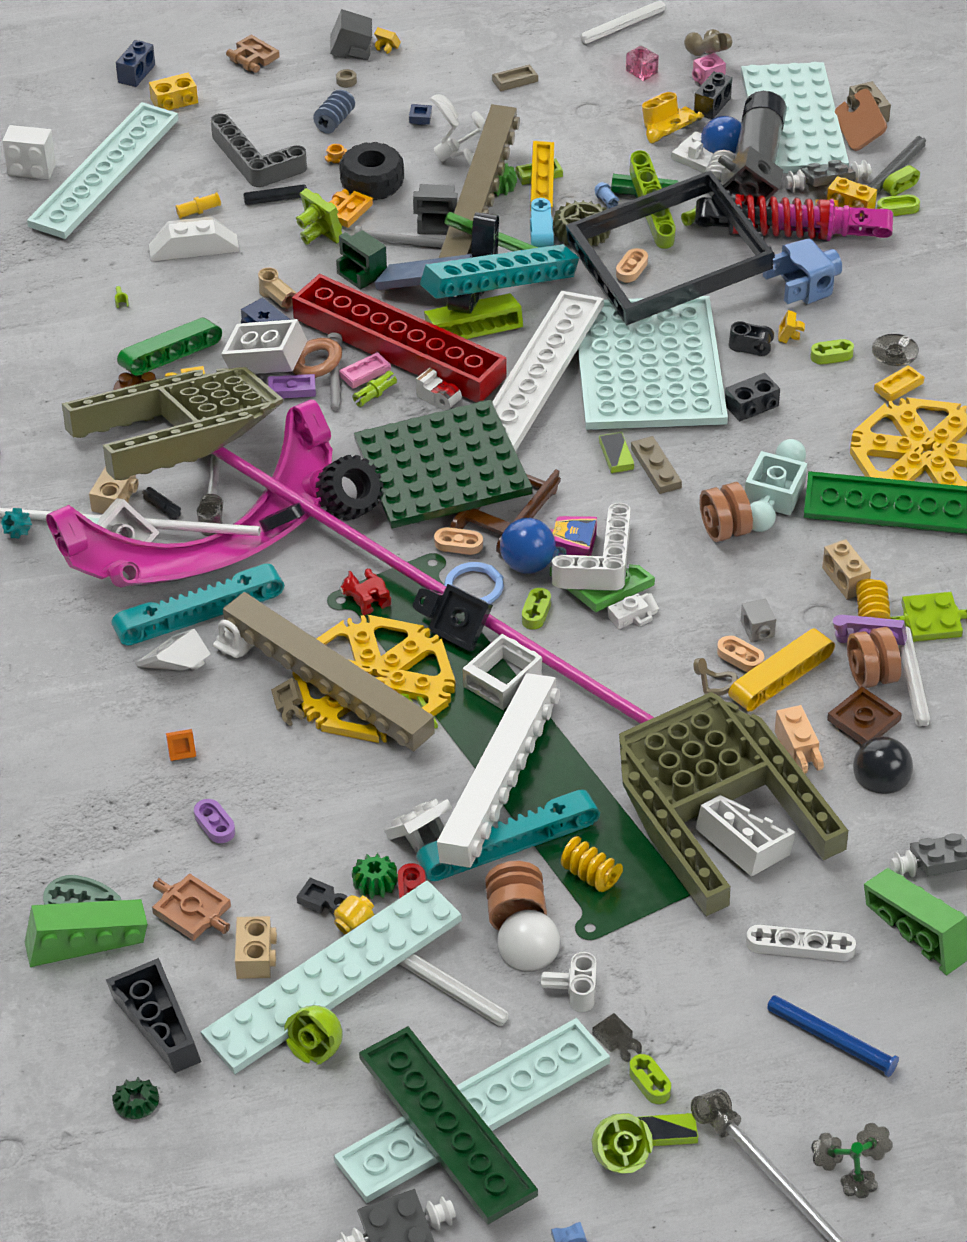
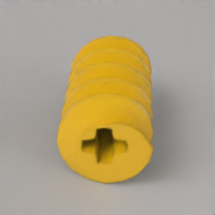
(873, 599)
(589, 865)

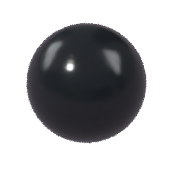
(883, 765)

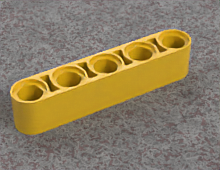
(781, 669)

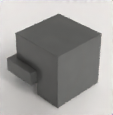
(351, 35)
(432, 206)

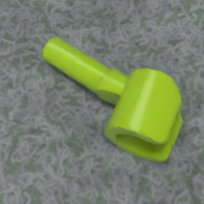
(120, 297)

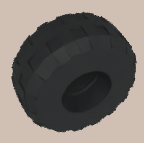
(372, 170)

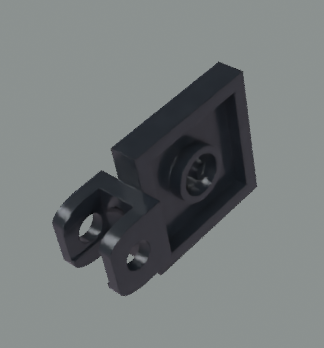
(443, 611)

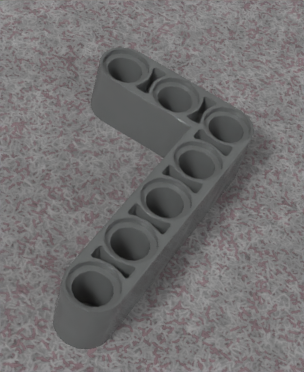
(256, 168)

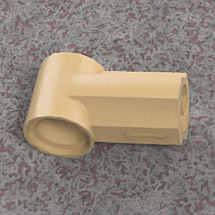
(273, 287)

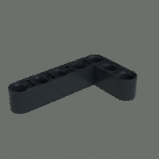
(484, 242)

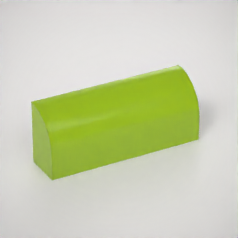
(488, 317)

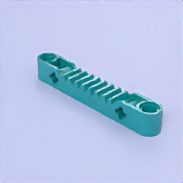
(137, 626)
(573, 810)

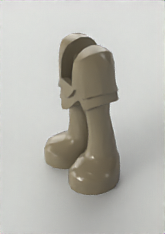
(712, 42)

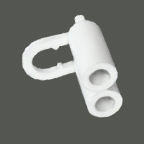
(231, 642)

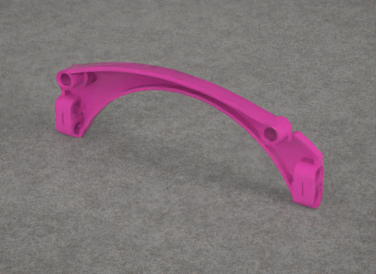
(106, 553)

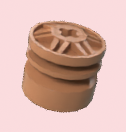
(513, 888)

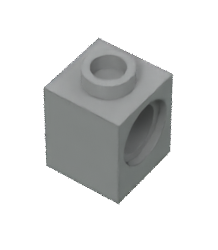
(758, 620)

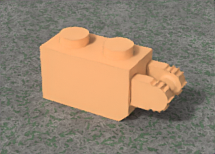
(798, 737)

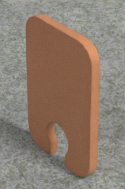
(862, 124)

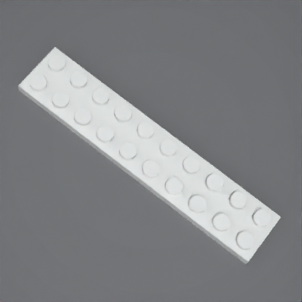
(544, 362)

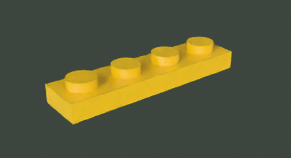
(542, 171)

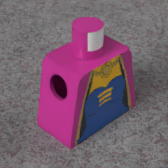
(576, 534)

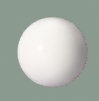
(528, 940)

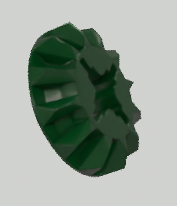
(138, 1107)

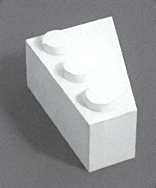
(743, 837)

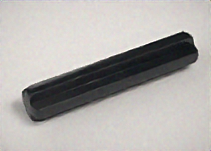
(274, 194)

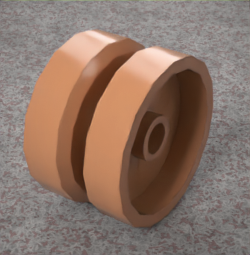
(726, 511)
(874, 657)

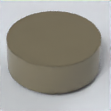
(346, 78)

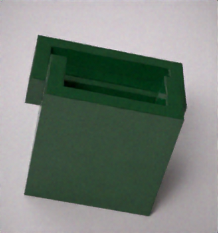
(362, 259)

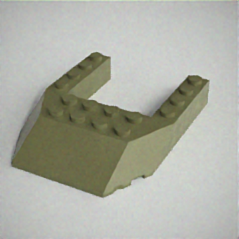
(201, 407)
(709, 752)

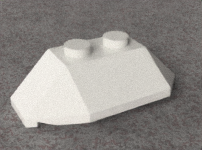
(192, 239)

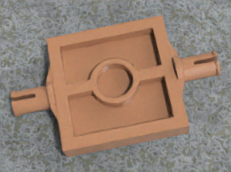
(191, 906)

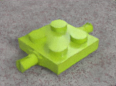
(932, 616)

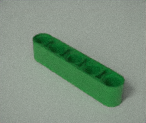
(169, 346)

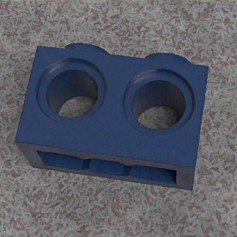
(135, 63)

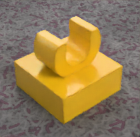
(386, 38)
(789, 326)

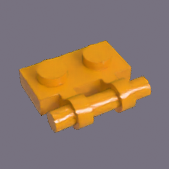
(350, 206)

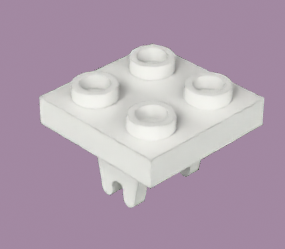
(422, 814)

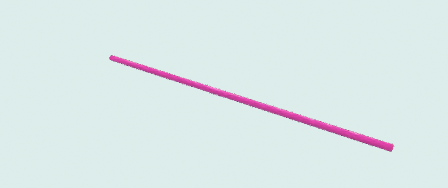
(429, 583)

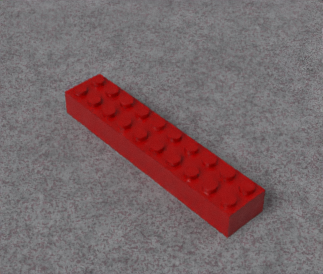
(399, 336)

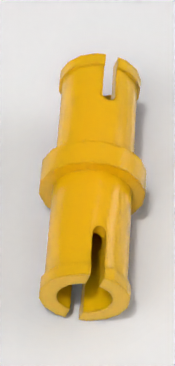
(198, 205)

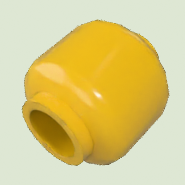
(352, 913)

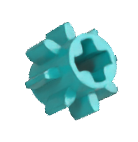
(16, 523)

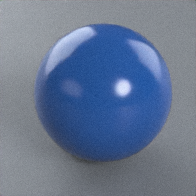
(721, 134)
(527, 545)

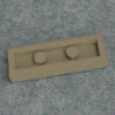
(656, 465)

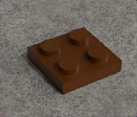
(864, 716)

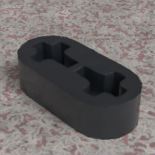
(281, 517)

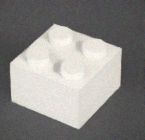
(29, 152)

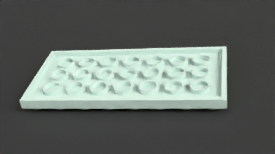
(810, 124)

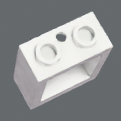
(491, 689)

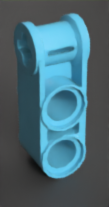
(541, 223)

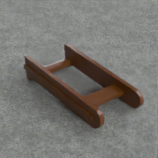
(497, 525)

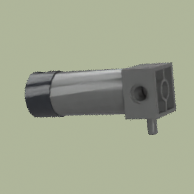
(754, 161)

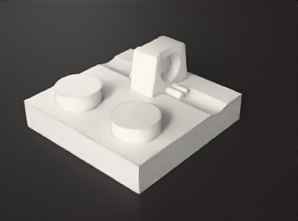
(692, 153)

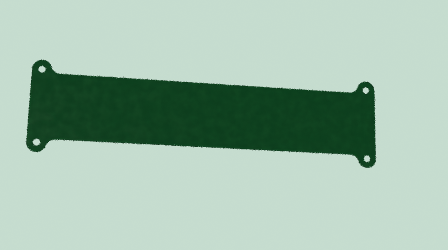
(549, 773)

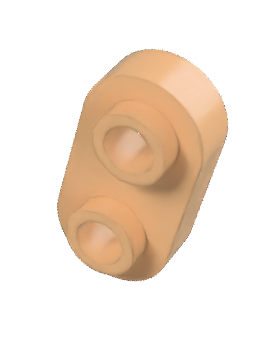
(631, 265)
(458, 541)
(739, 653)

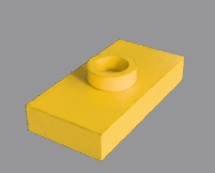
(899, 383)

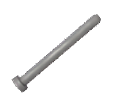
(405, 239)
(334, 377)

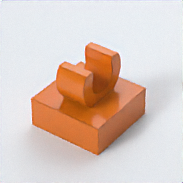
(181, 744)

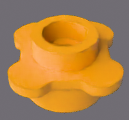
(335, 153)

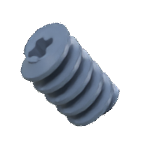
(333, 111)

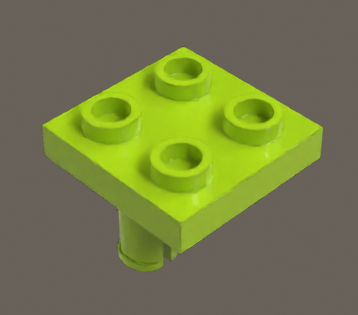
(320, 216)

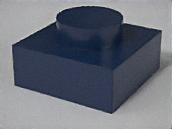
(420, 114)

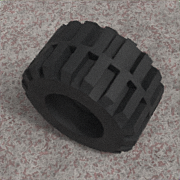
(335, 497)

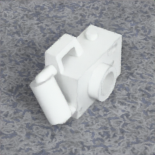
(632, 610)

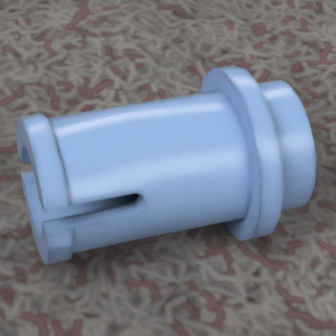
(604, 192)

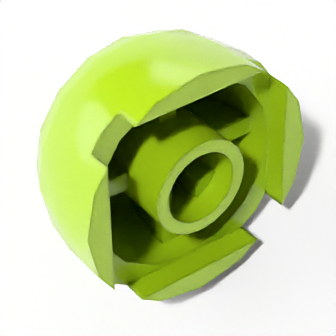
(314, 1033)
(622, 1143)

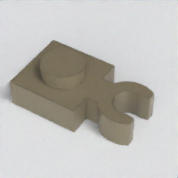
(287, 698)

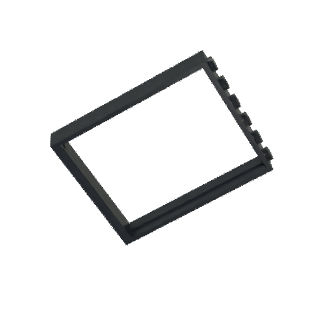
(659, 200)

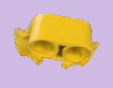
(661, 112)

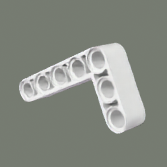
(603, 571)

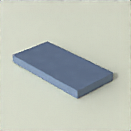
(408, 273)

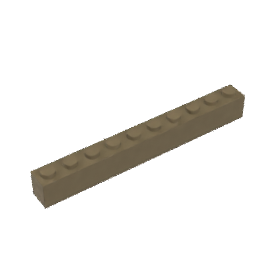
(483, 175)
(330, 672)

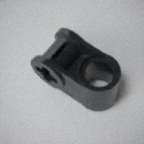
(747, 338)

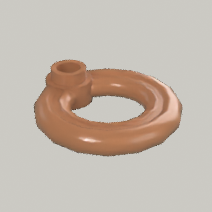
(327, 366)

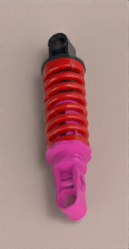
(821, 219)

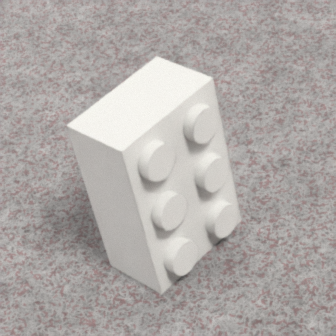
(265, 346)

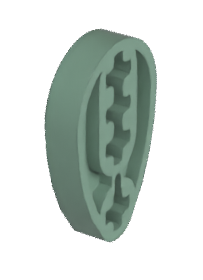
(79, 888)

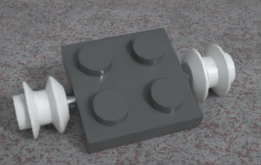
(825, 174)
(933, 856)
(400, 1219)

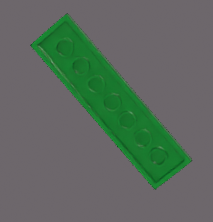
(886, 502)

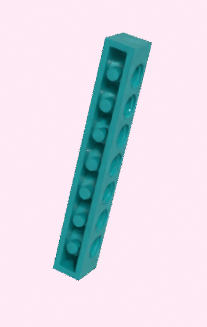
(499, 271)

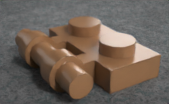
(257, 52)

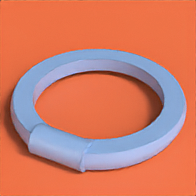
(480, 567)

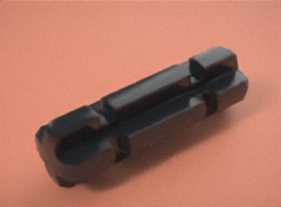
(161, 502)

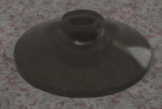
(895, 349)

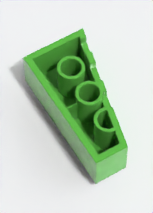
(919, 918)
(82, 929)

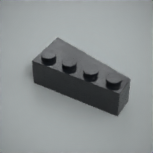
(153, 1009)

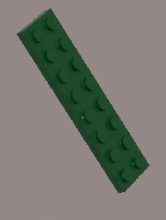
(448, 1125)

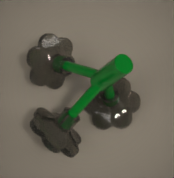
(871, 1142)

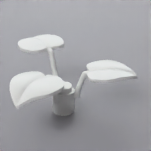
(449, 147)

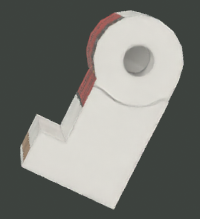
(436, 390)

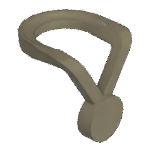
(700, 668)

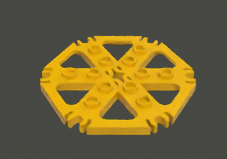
(914, 440)
(389, 668)

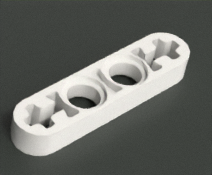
(800, 947)

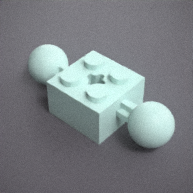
(776, 483)

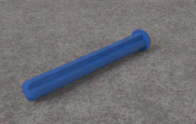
(833, 1035)

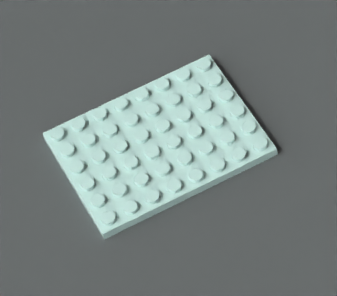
(652, 370)

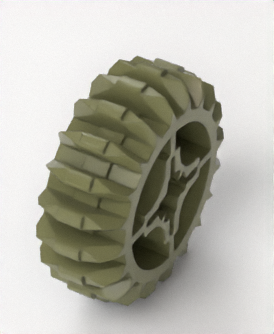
(574, 212)

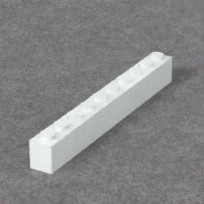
(497, 771)

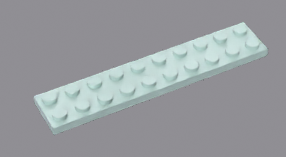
(102, 170)
(332, 974)
(496, 1095)

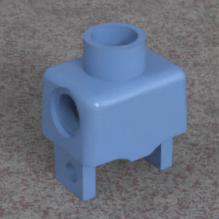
(806, 270)

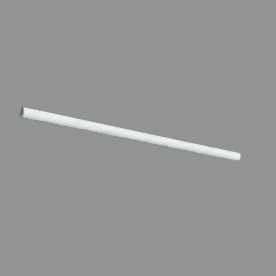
(168, 524)

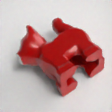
(367, 592)

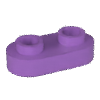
(218, 825)

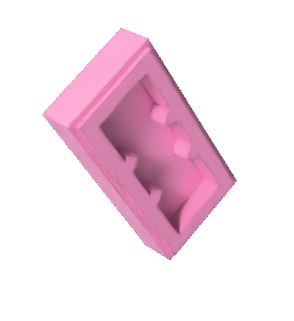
(364, 370)

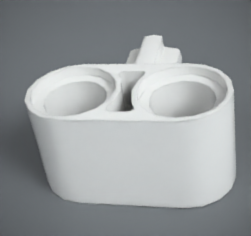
(579, 981)

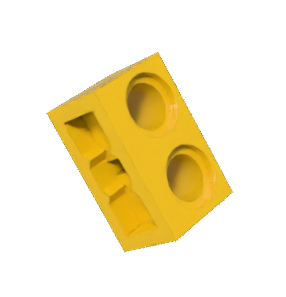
(173, 92)
(852, 194)

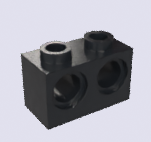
(713, 95)
(752, 396)

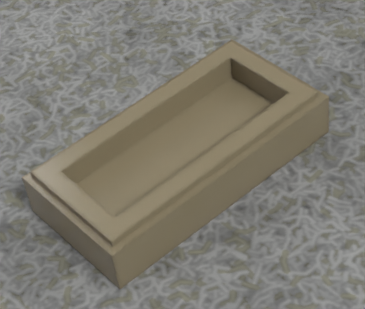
(515, 77)

